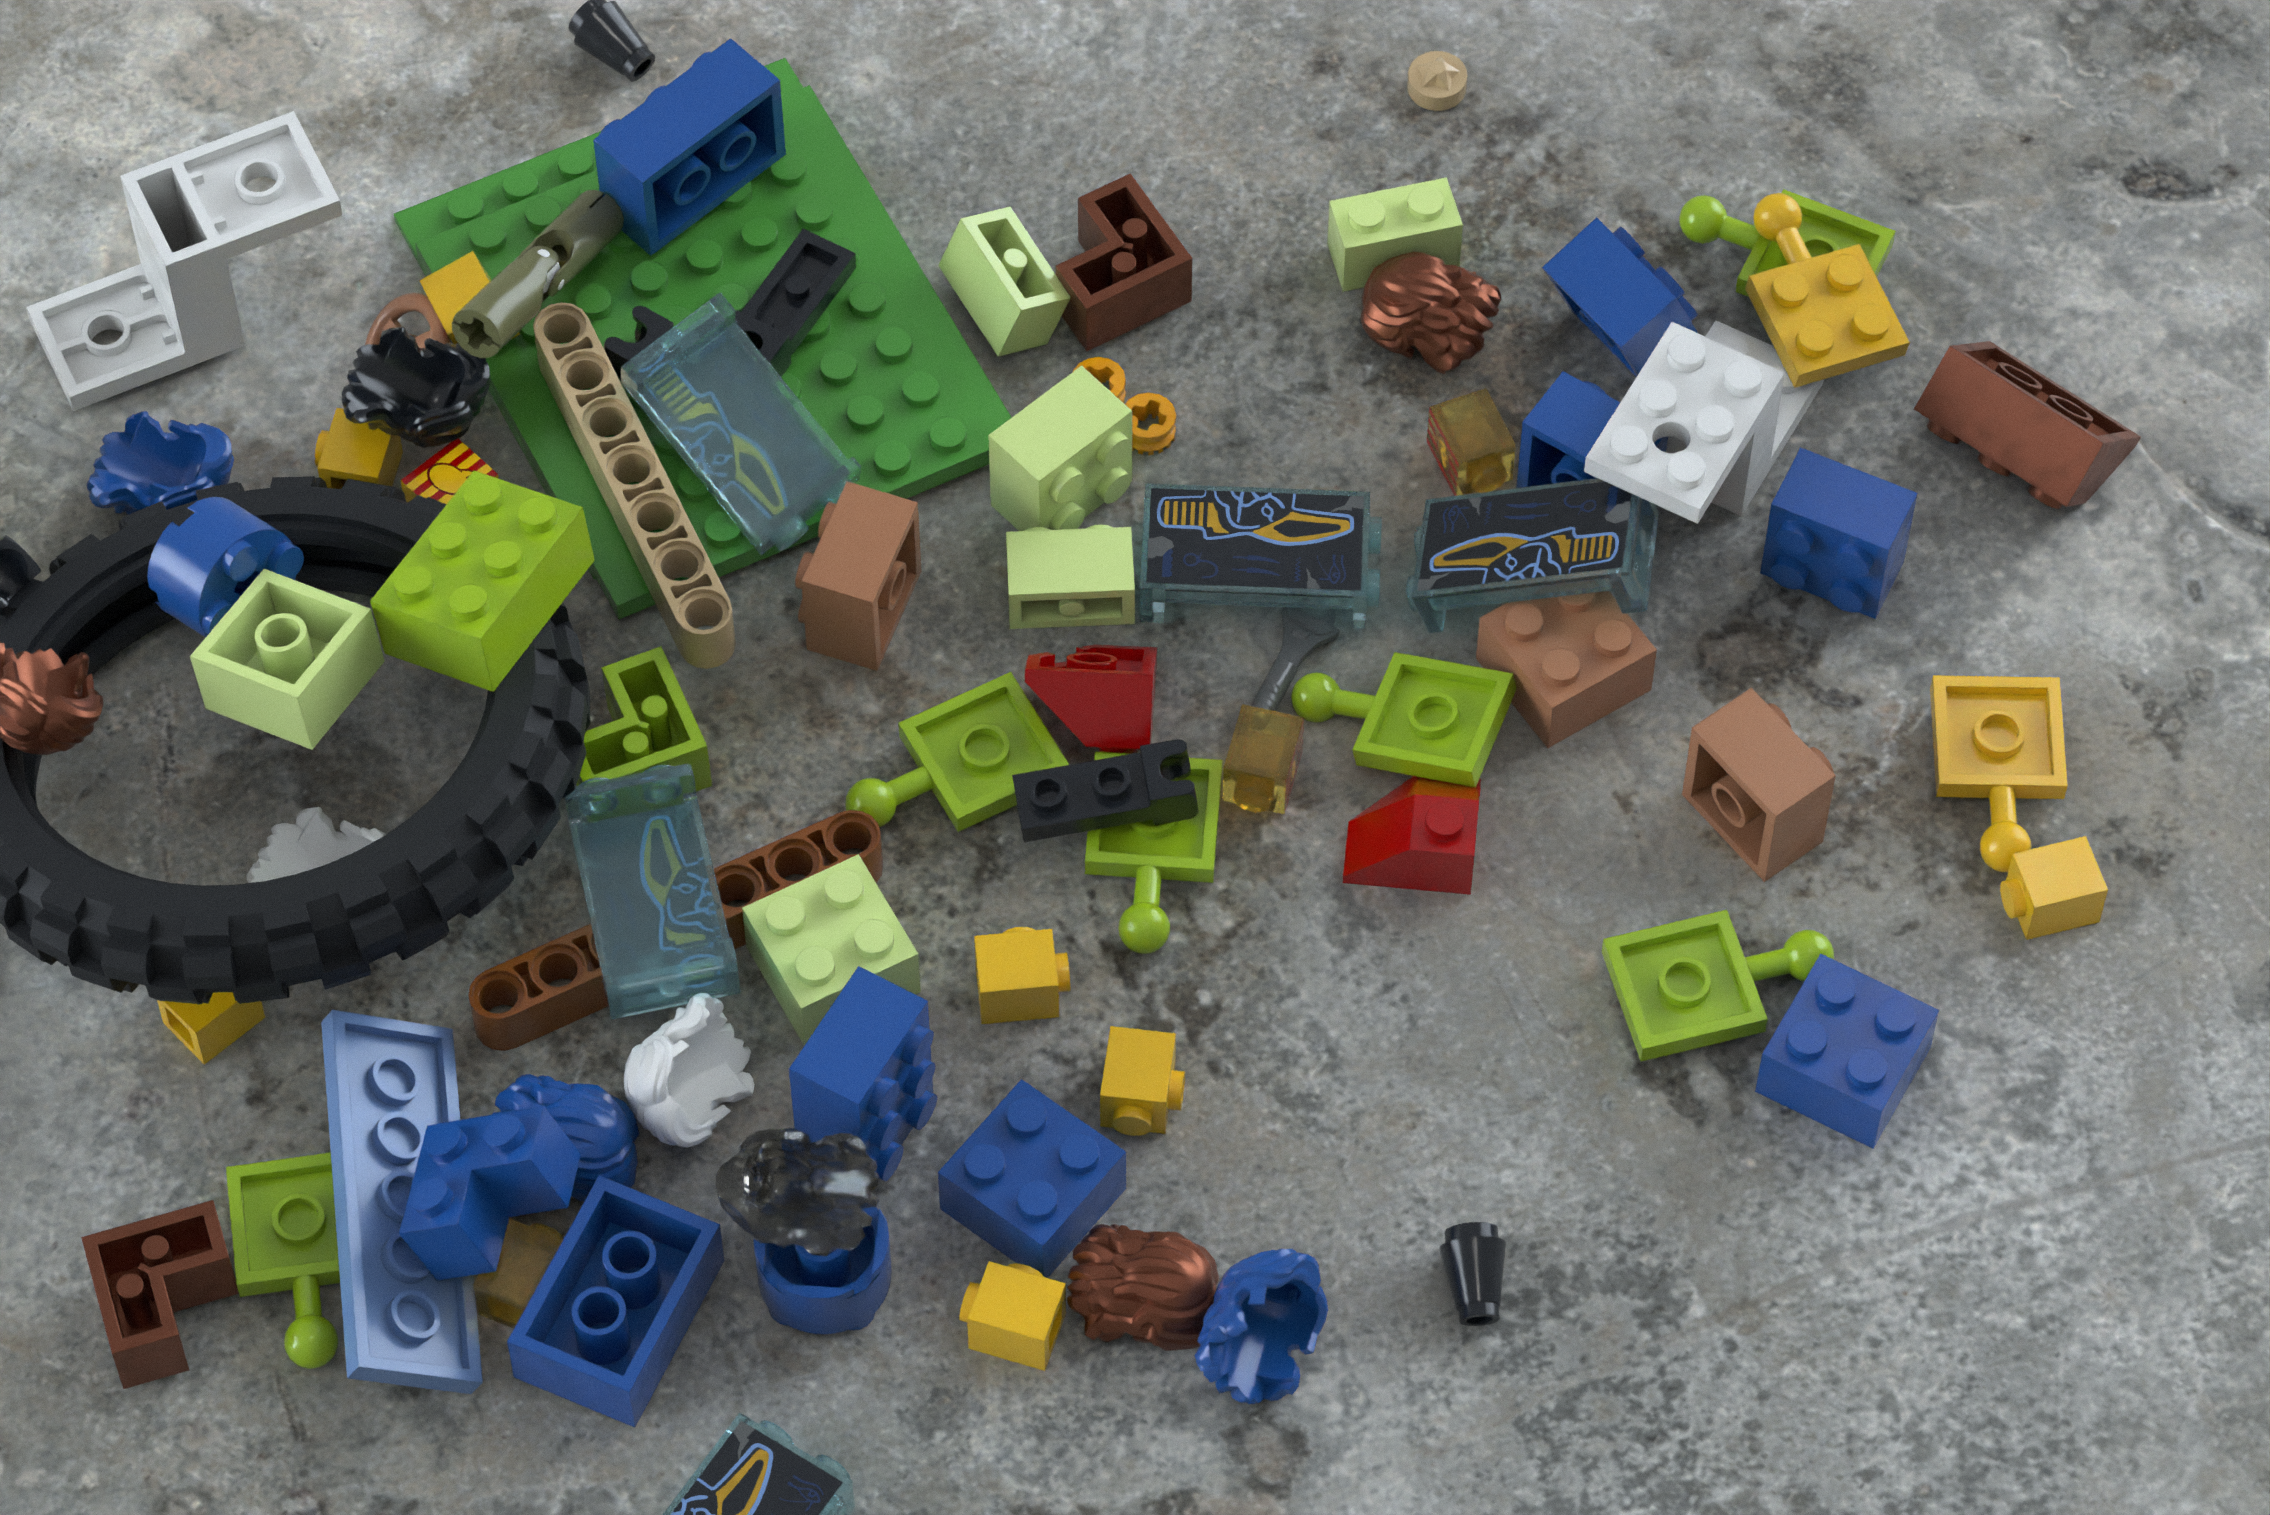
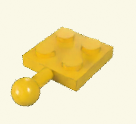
(1821, 309)
(2000, 744)

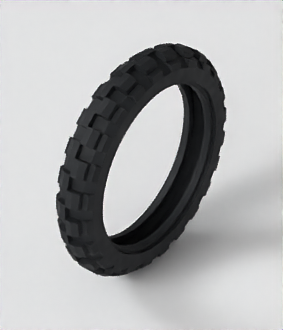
(326, 919)

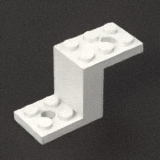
(186, 224)
(1724, 417)

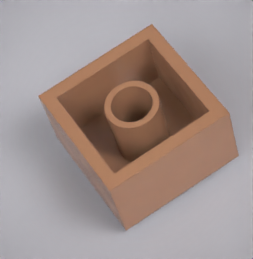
(859, 575)
(1568, 659)
(1758, 783)

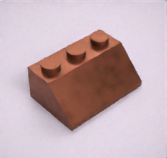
(2023, 423)

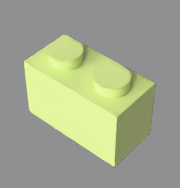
(1389, 223)
(1004, 281)
(1070, 577)

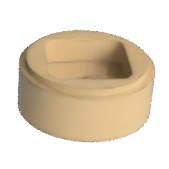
(1437, 80)

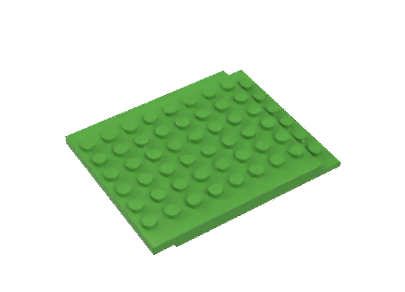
(874, 370)

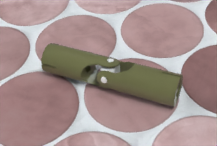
(536, 273)

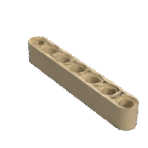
(640, 506)

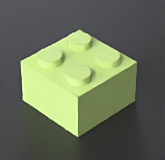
(1062, 455)
(287, 658)
(818, 935)

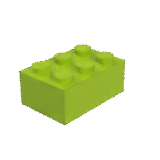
(483, 580)

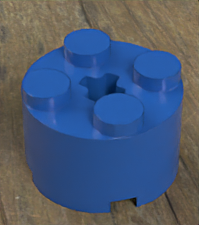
(214, 559)
(831, 1291)

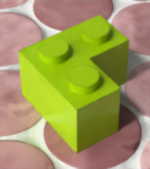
(648, 725)

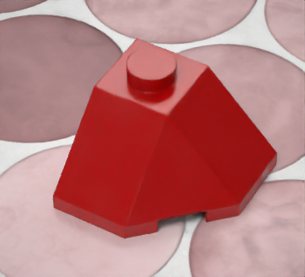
(1100, 693)
(1416, 838)

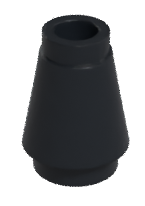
(611, 38)
(1474, 1269)

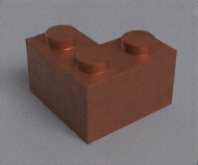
(1129, 265)
(150, 1273)

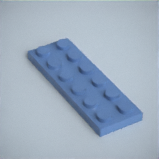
(382, 1092)

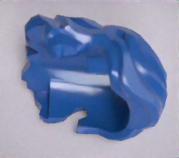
(158, 466)
(593, 1121)
(1256, 1320)

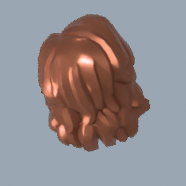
(1429, 307)
(44, 702)
(1142, 1286)

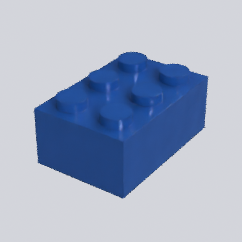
(691, 144)
(867, 1069)
(616, 1301)

